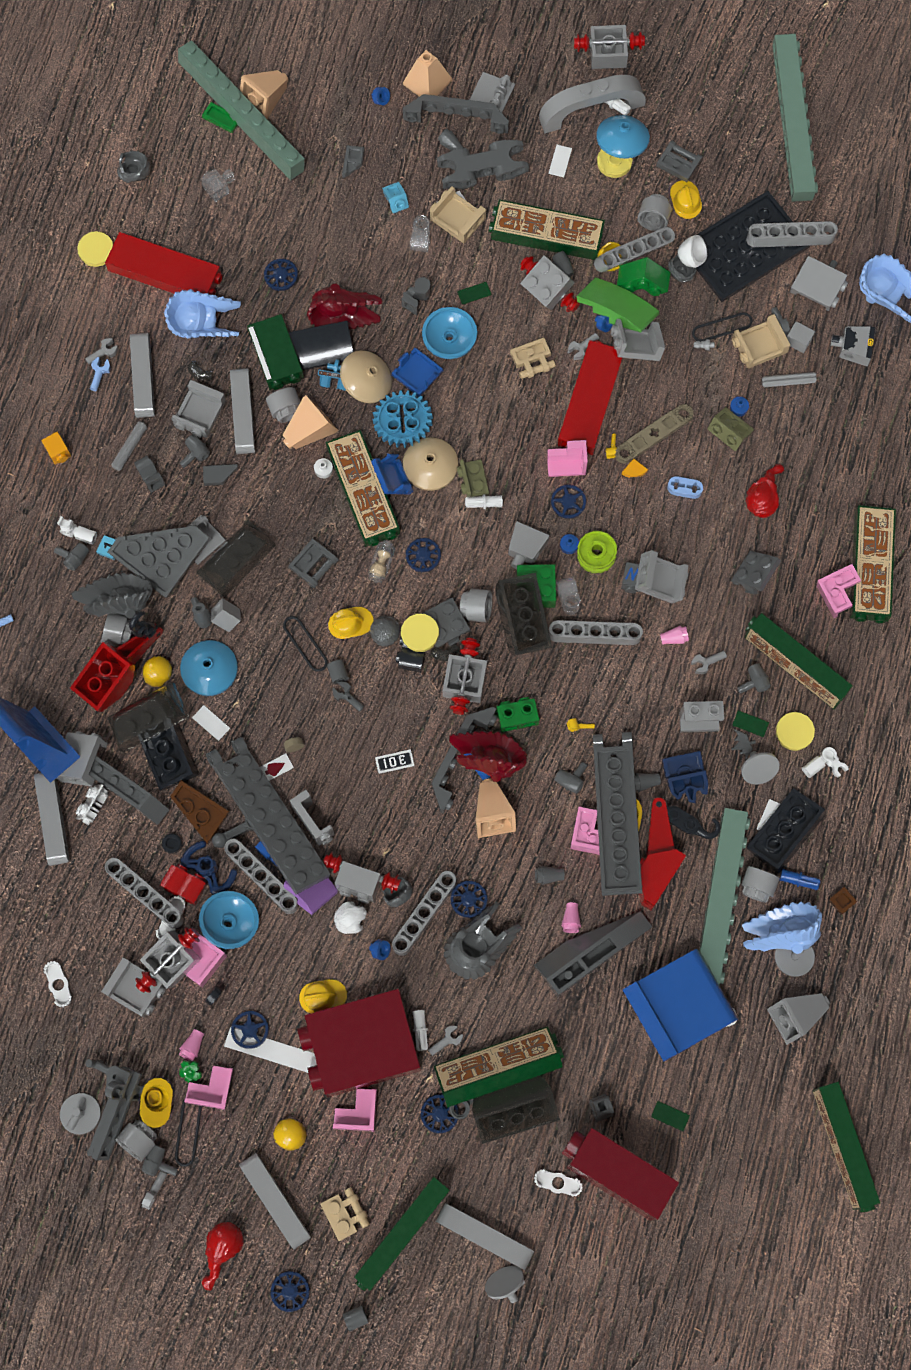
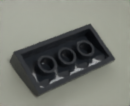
(322, 344)
(169, 758)
(786, 830)

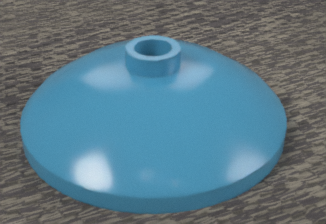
(622, 136)
(449, 323)
(211, 679)
(231, 908)

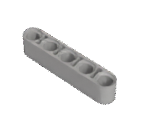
(799, 229)
(628, 253)
(142, 375)
(242, 411)
(604, 629)
(51, 820)
(252, 872)
(137, 886)
(426, 903)
(275, 1201)
(485, 1236)

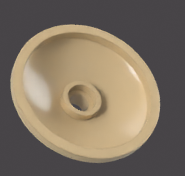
(360, 381)
(430, 474)

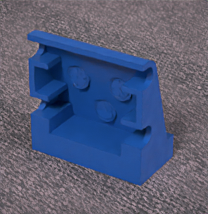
(37, 739)
(680, 1004)

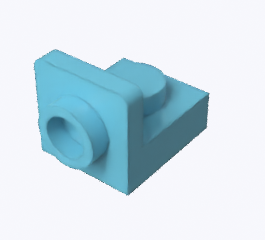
(396, 197)

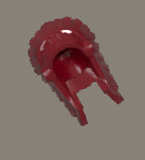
(339, 305)
(490, 752)

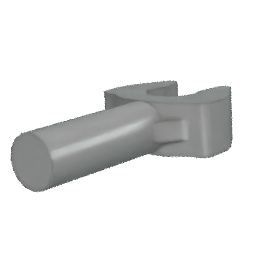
(581, 346)
(103, 351)
(707, 661)
(446, 1040)
(150, 1196)

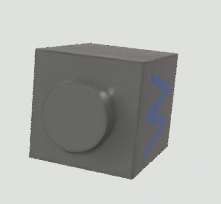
(630, 577)

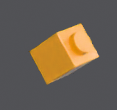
(56, 448)

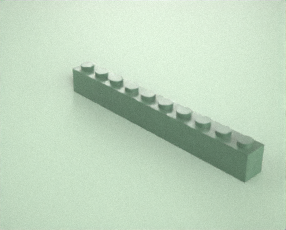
(241, 110)
(793, 117)
(722, 890)

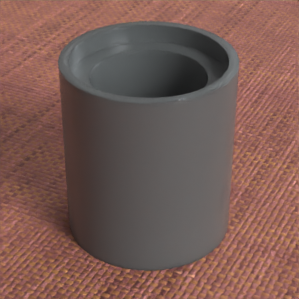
(337, 671)
(355, 1318)

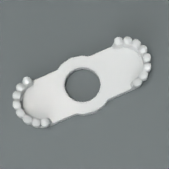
(177, 902)
(53, 972)
(571, 1186)

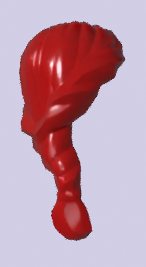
(762, 496)
(221, 1245)

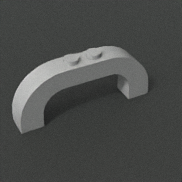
(589, 94)

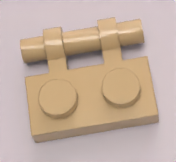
(530, 353)
(339, 1217)

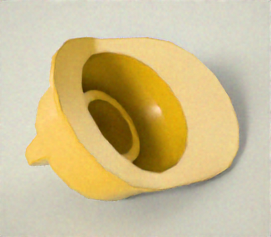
(686, 199)
(350, 622)
(322, 995)
(156, 1102)

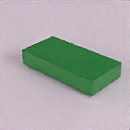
(219, 117)

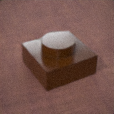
(842, 900)

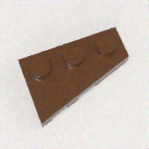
(200, 810)

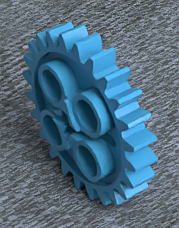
(420, 417)

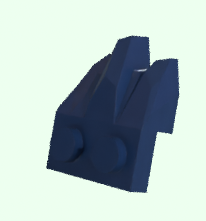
(685, 775)

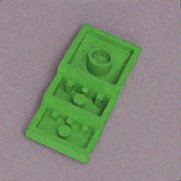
(618, 304)

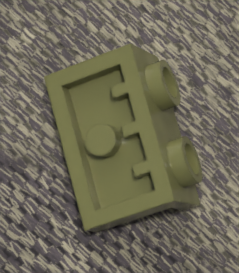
(730, 428)
(473, 478)

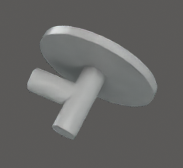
(760, 768)
(794, 964)
(80, 1113)
(505, 1283)

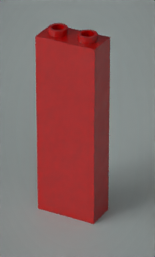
(161, 266)
(591, 395)

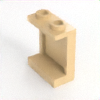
(457, 215)
(761, 342)

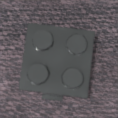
(755, 571)
(449, 621)

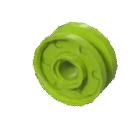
(596, 541)

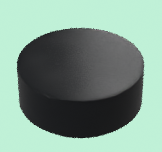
(172, 843)
(214, 995)

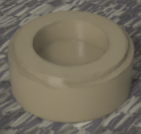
(293, 744)

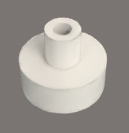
(323, 468)

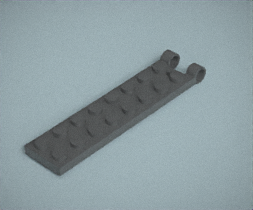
(617, 817)
(269, 818)

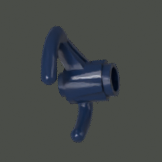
(207, 868)

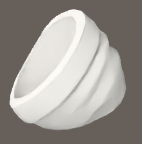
(693, 251)

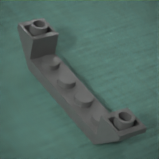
(447, 105)
(128, 791)
(443, 797)

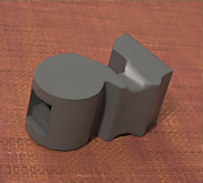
(419, 292)
(149, 474)
(601, 1107)

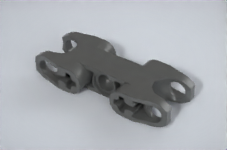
(473, 166)

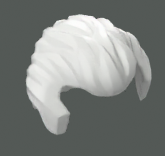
(349, 917)

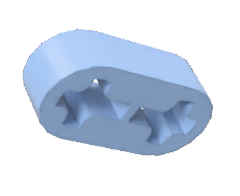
(684, 488)

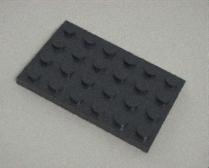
(734, 263)

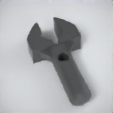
(783, 322)
(347, 696)

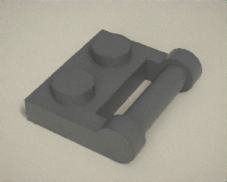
(677, 165)
(307, 560)

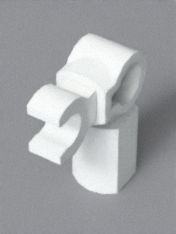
(70, 529)
(827, 756)

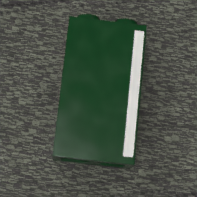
(275, 352)

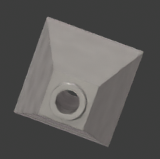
(798, 1015)

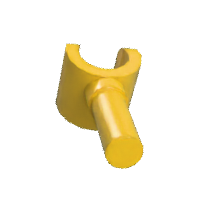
(610, 452)
(573, 725)

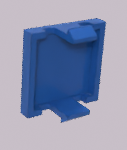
(416, 371)
(392, 475)

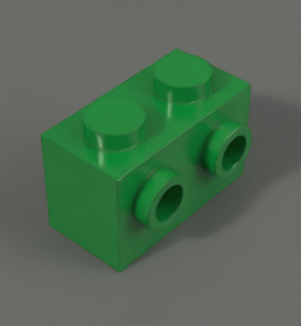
(517, 714)

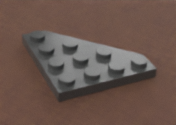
(160, 555)

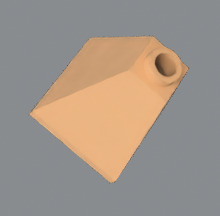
(427, 76)
(264, 89)
(307, 425)
(494, 811)

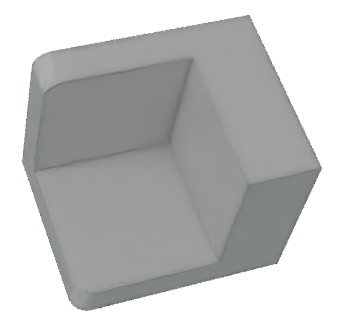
(800, 337)
(225, 615)

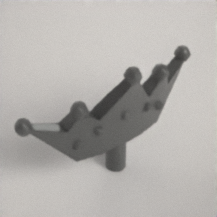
(743, 743)

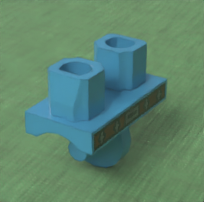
(326, 376)

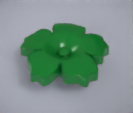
(190, 1071)

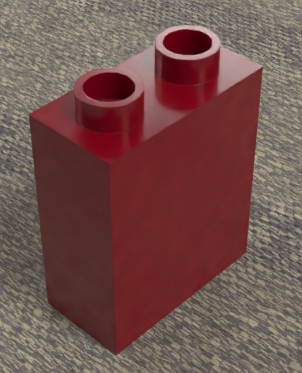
(359, 1044)
(619, 1173)

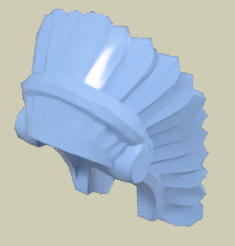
(885, 281)
(194, 314)
(787, 927)

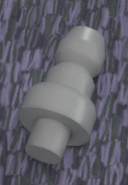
(704, 344)

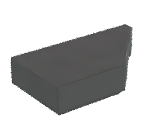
(353, 159)
(218, 474)

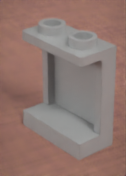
(819, 283)
(637, 345)
(199, 410)
(661, 578)
(701, 716)
(87, 748)
(299, 804)
(123, 989)

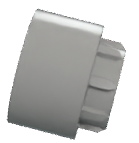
(654, 212)
(283, 404)
(476, 605)
(116, 630)
(759, 884)
(137, 1139)

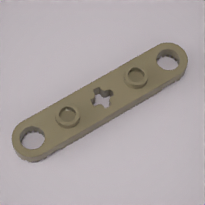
(643, 441)

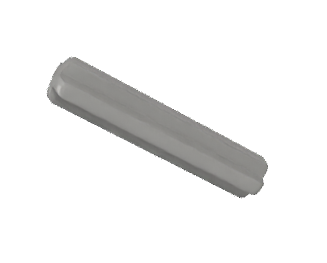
(789, 379)
(129, 446)

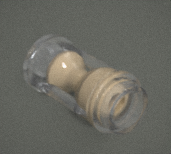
(378, 570)

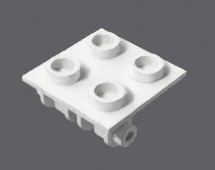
(94, 793)

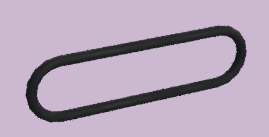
(719, 320)
(299, 649)
(179, 1135)

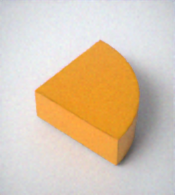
(634, 469)

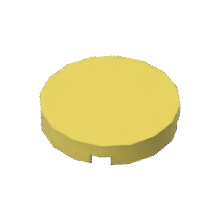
(613, 166)
(94, 248)
(420, 632)
(795, 731)

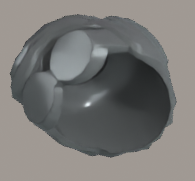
(134, 168)

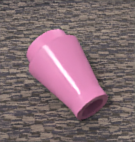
(675, 636)
(571, 918)
(191, 1046)

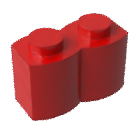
(183, 884)

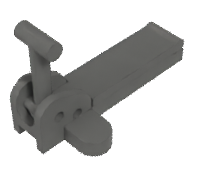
(121, 1088)

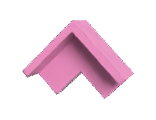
(569, 460)
(833, 589)
(584, 836)
(210, 960)
(213, 1095)
(360, 1118)

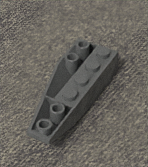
(589, 951)

